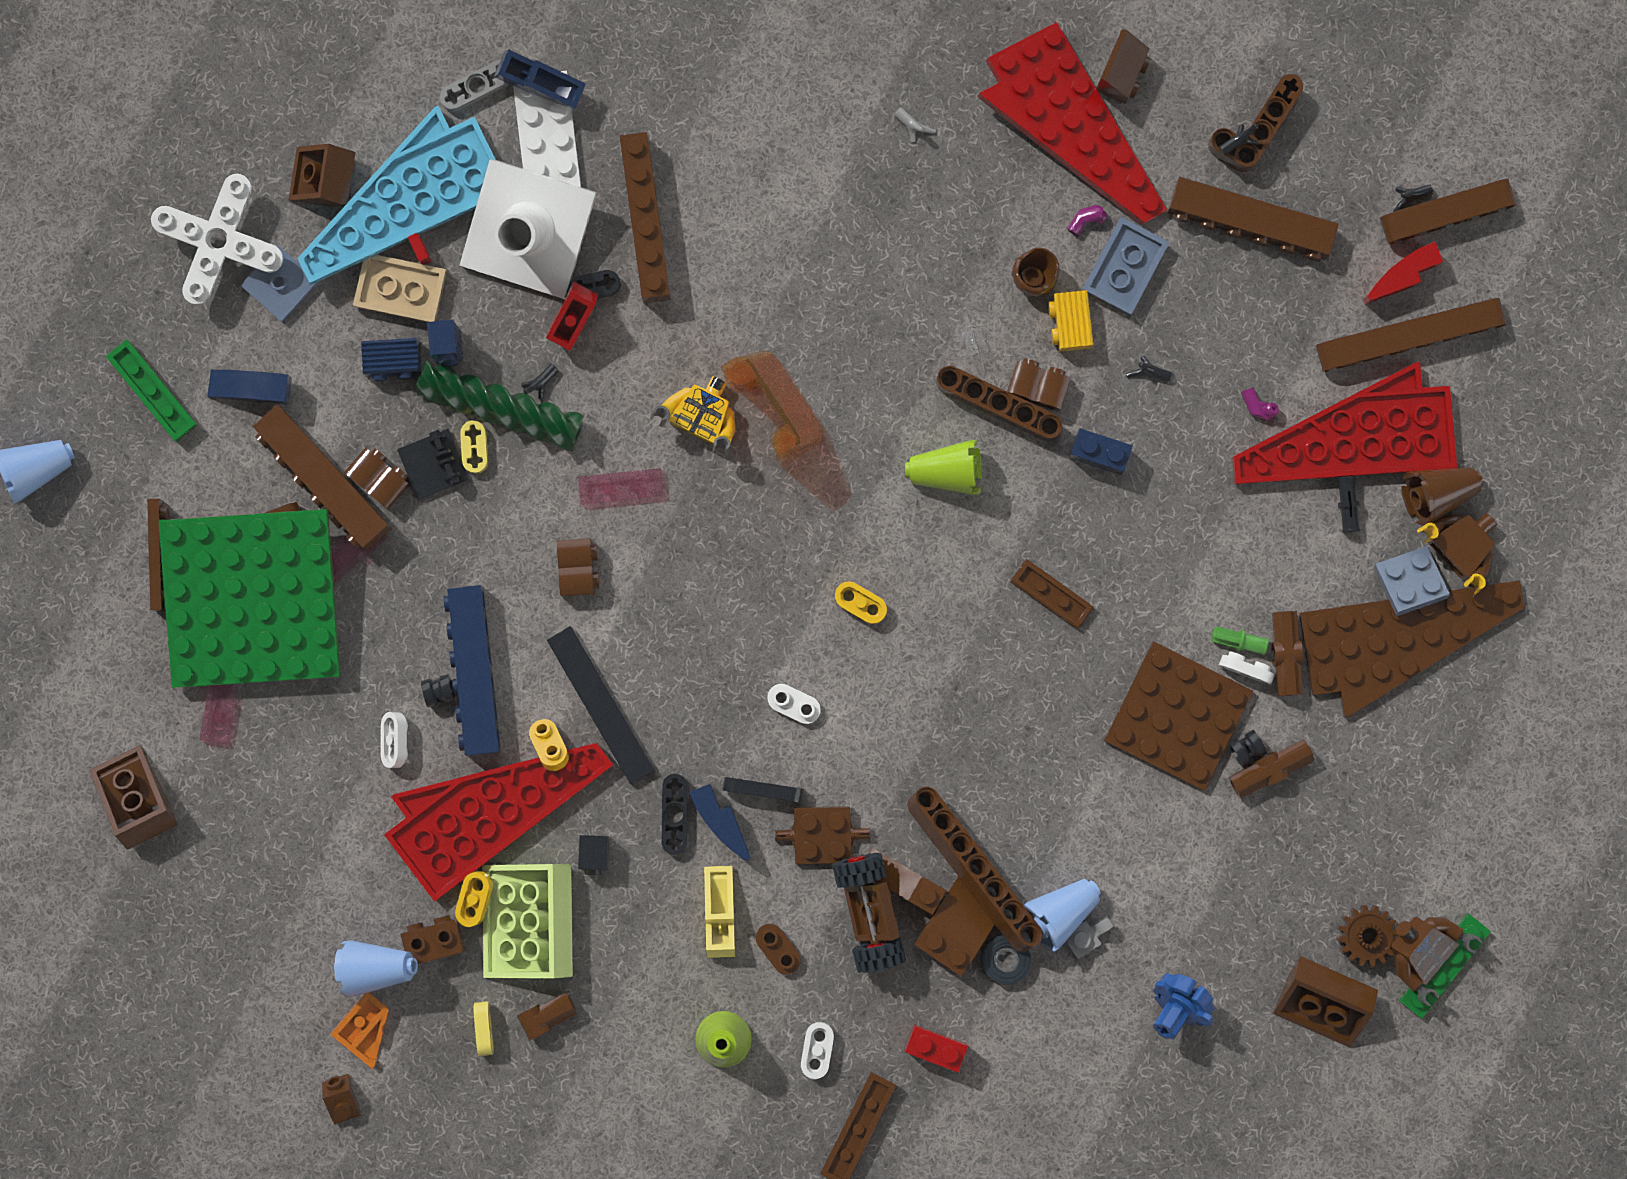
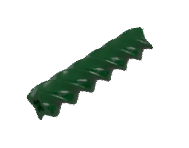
(496, 405)

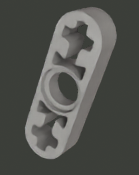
(466, 81)

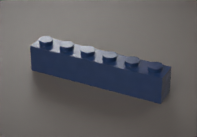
(473, 670)

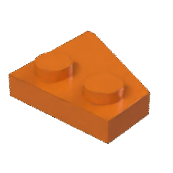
(363, 1028)

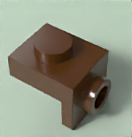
(340, 1099)

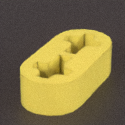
(467, 447)
(483, 1028)

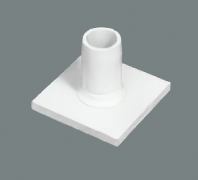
(528, 228)

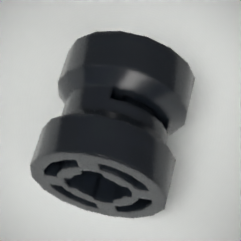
(437, 690)
(1248, 748)

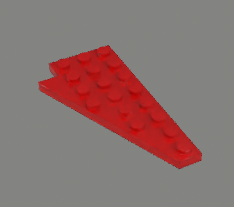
(1058, 107)
(472, 818)

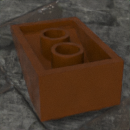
(132, 798)
(955, 929)

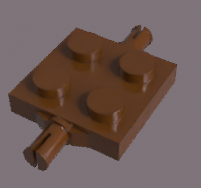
(822, 834)

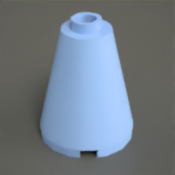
(32, 466)
(1063, 911)
(371, 967)

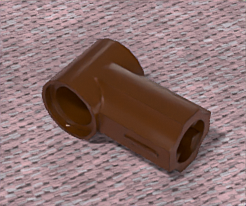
(541, 1018)

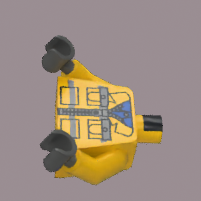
(701, 414)

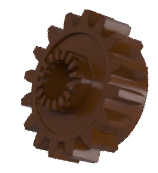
(1353, 931)

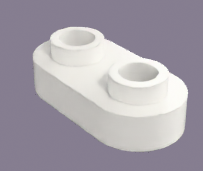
(1235, 663)
(794, 703)
(393, 740)
(817, 1050)

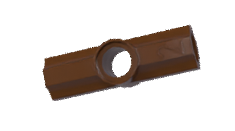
(1287, 653)
(1271, 768)

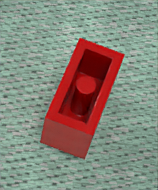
(572, 316)
(935, 1048)

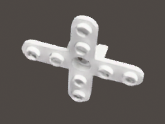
(200, 233)

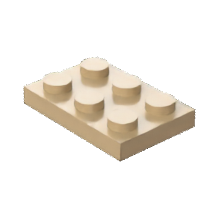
(400, 288)

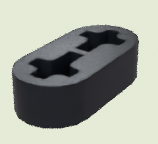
(596, 278)

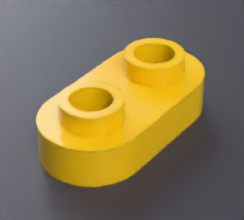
(860, 603)
(547, 743)
(473, 897)

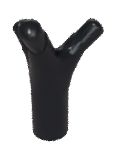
(1239, 139)
(1412, 194)
(1149, 369)
(540, 381)

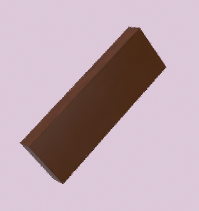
(1052, 594)

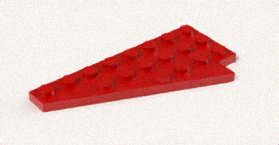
(1372, 432)

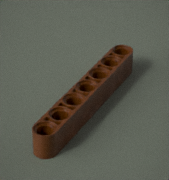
(1410, 334)
(975, 883)

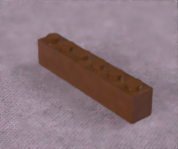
(645, 217)
(1253, 219)
(322, 477)

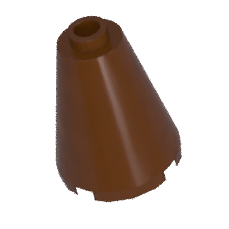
(1438, 491)

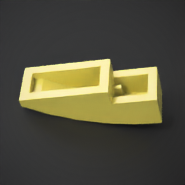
(719, 912)

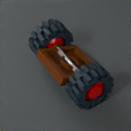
(870, 912)

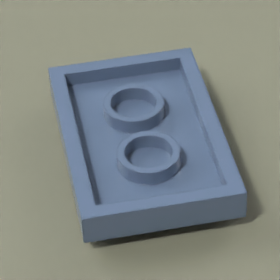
(1125, 266)

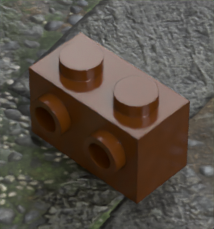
(433, 941)

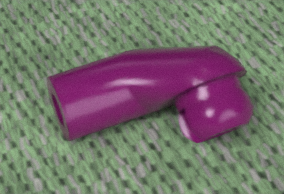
(1085, 215)
(1259, 408)

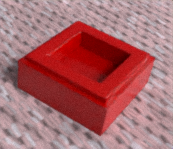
(419, 249)

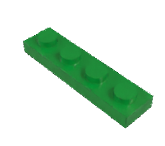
(151, 390)
(1448, 970)

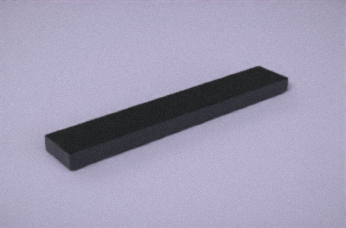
(600, 705)

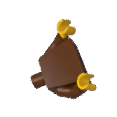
(1463, 545)

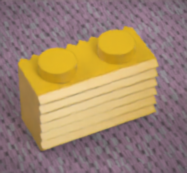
(1071, 321)

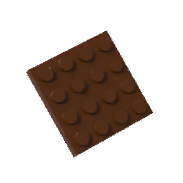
(1178, 715)

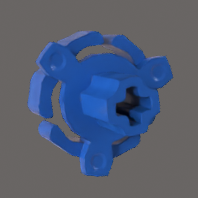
(1181, 1004)

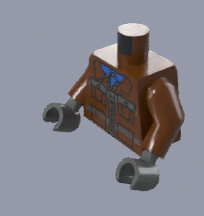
(1424, 948)

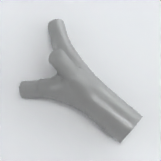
(912, 125)

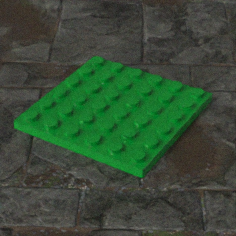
(249, 598)

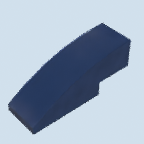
(539, 79)
(250, 386)
(721, 821)

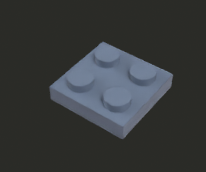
(1411, 581)

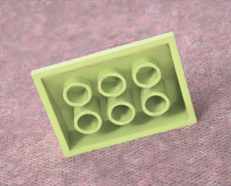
(528, 922)

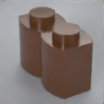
(1039, 385)
(377, 478)
(576, 567)

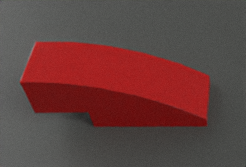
(1405, 273)

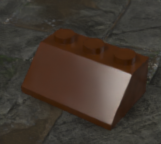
(1326, 1001)

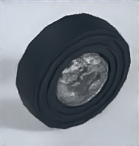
(992, 966)

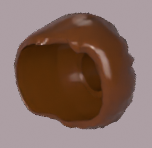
(1036, 272)

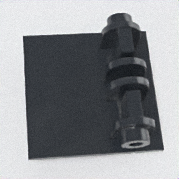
(432, 464)

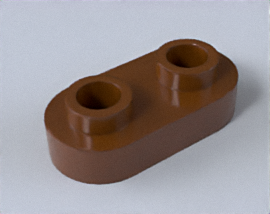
(777, 949)

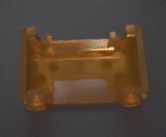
(801, 426)

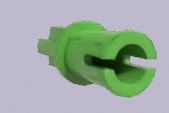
(1240, 640)

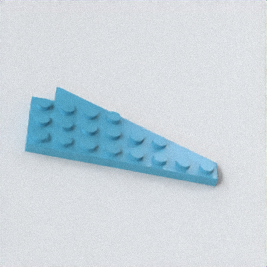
(417, 188)

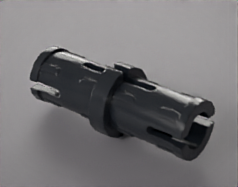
(1348, 504)

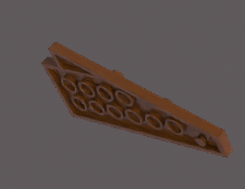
(1371, 650)

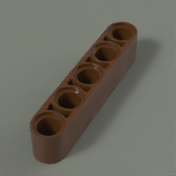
(1446, 210)
(1013, 403)

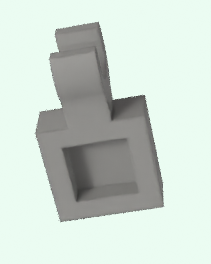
(1085, 937)

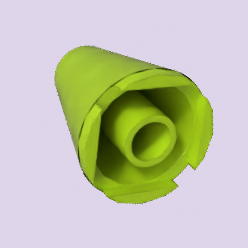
(948, 468)
(728, 1027)

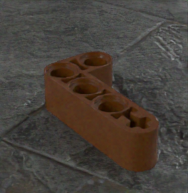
(1265, 122)

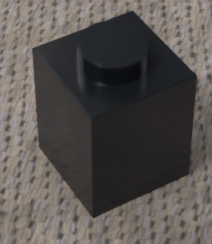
(593, 854)

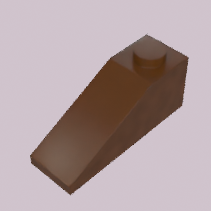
(911, 885)

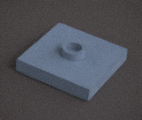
(280, 290)

